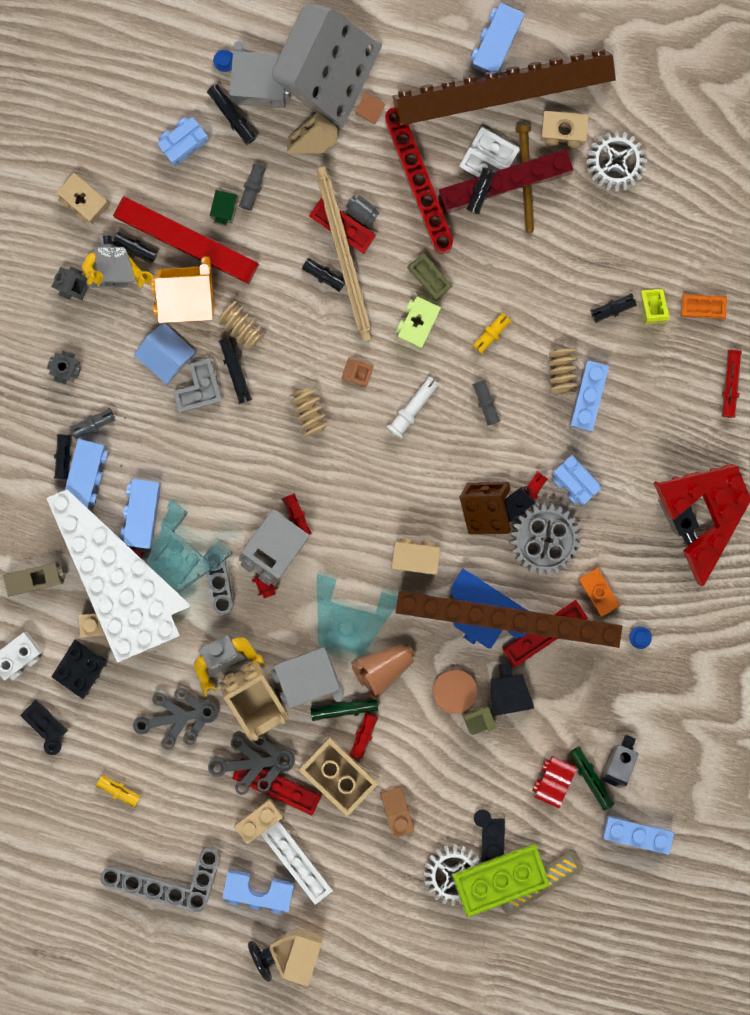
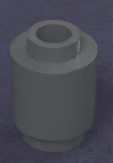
(362, 210)

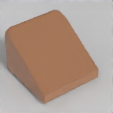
(370, 108)
(357, 372)

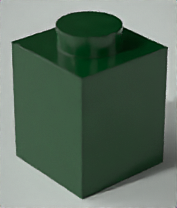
(223, 207)

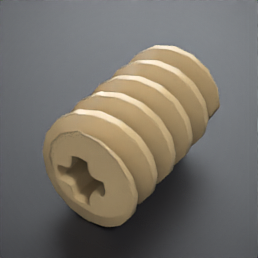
(240, 326)
(563, 372)
(309, 411)

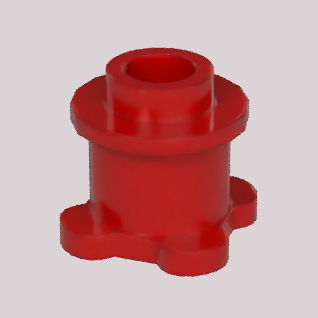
(264, 589)

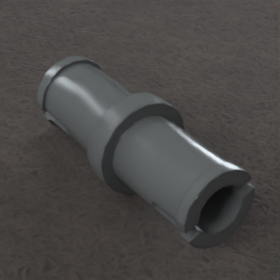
(252, 187)
(486, 402)
(92, 423)

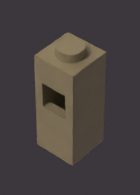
(34, 579)

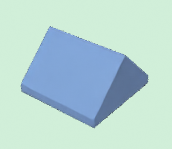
(164, 353)

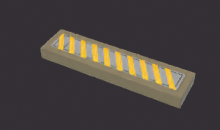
(556, 871)

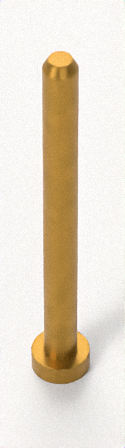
(527, 191)

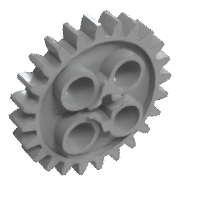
(525, 536)

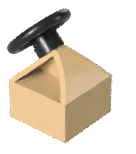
(293, 954)

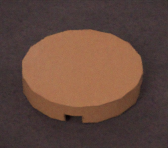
(454, 691)

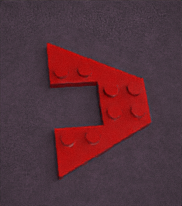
(726, 501)

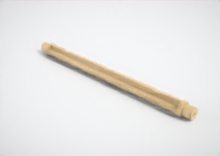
(343, 253)

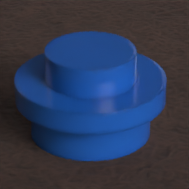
(223, 60)
(640, 637)

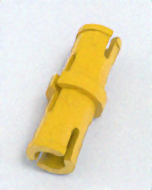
(491, 333)
(118, 791)

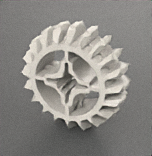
(610, 153)
(438, 862)

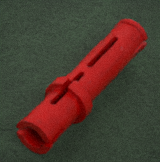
(734, 357)

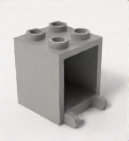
(253, 80)
(279, 541)
(307, 677)

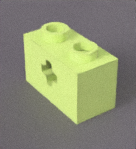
(427, 312)

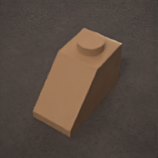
(397, 812)

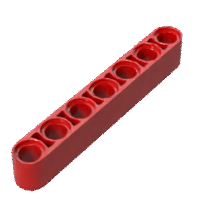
(419, 192)
(185, 239)

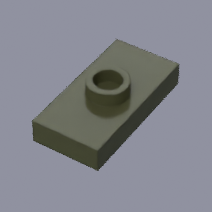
(429, 276)

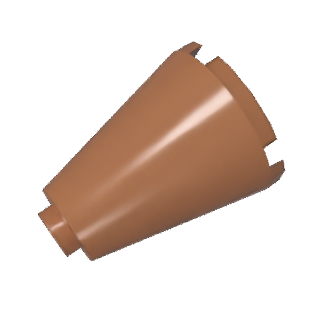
(382, 668)

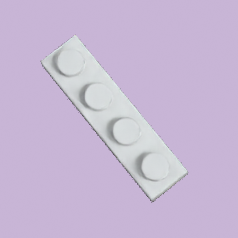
(297, 862)

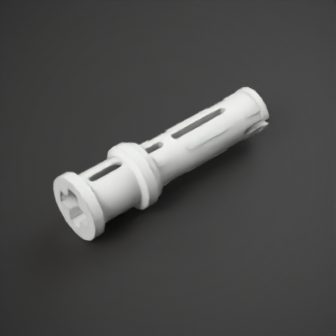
(406, 416)

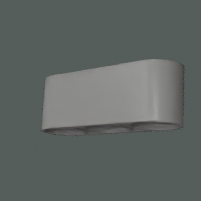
(225, 592)

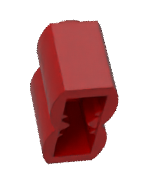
(554, 781)

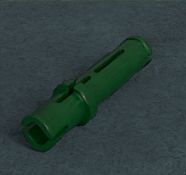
(352, 707)
(578, 756)

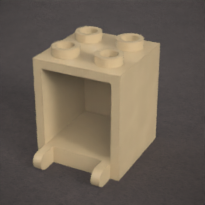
(253, 700)

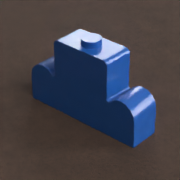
(472, 589)

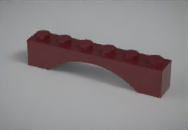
(509, 179)

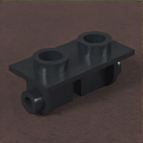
(518, 502)

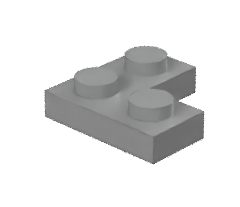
(204, 391)

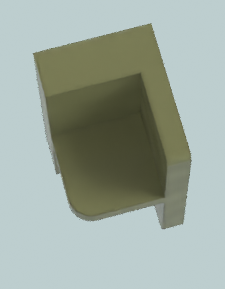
(479, 720)

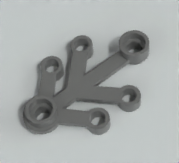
(179, 717)
(255, 763)

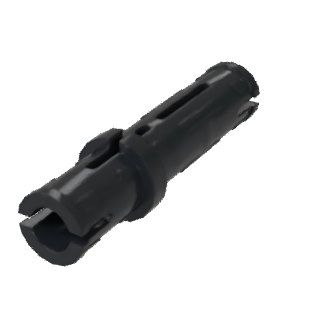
(237, 121)
(235, 370)

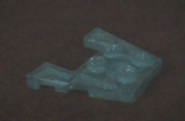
(176, 559)
(345, 626)

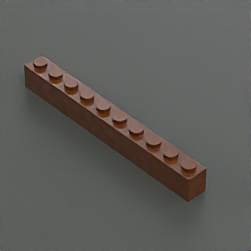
(504, 87)
(508, 619)

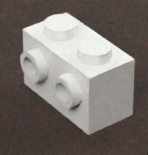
(17, 655)

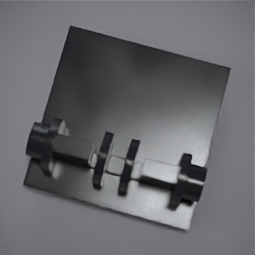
(79, 669)

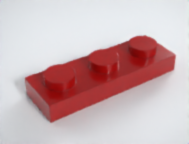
(356, 234)

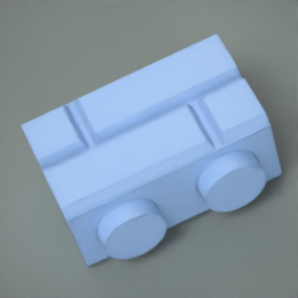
(182, 141)
(576, 481)

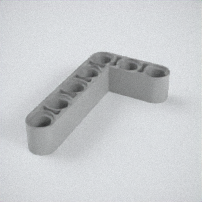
(166, 885)

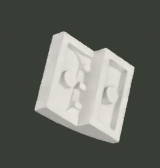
(490, 152)

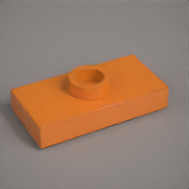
(703, 306)
(599, 592)

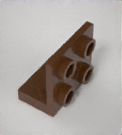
(485, 507)

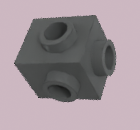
(70, 283)
(70, 373)

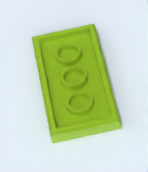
(500, 880)

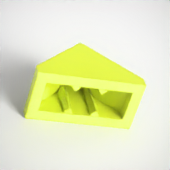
(654, 307)

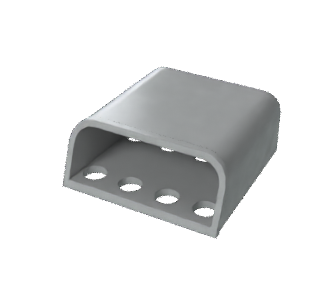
(323, 62)

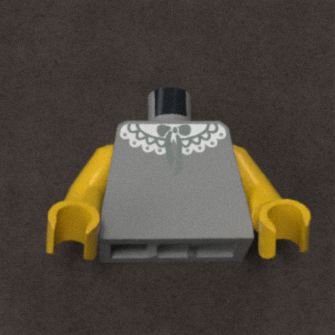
(112, 267)
(221, 656)

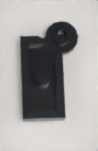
(46, 726)
(492, 834)

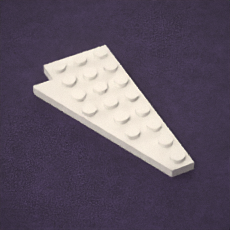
(124, 591)

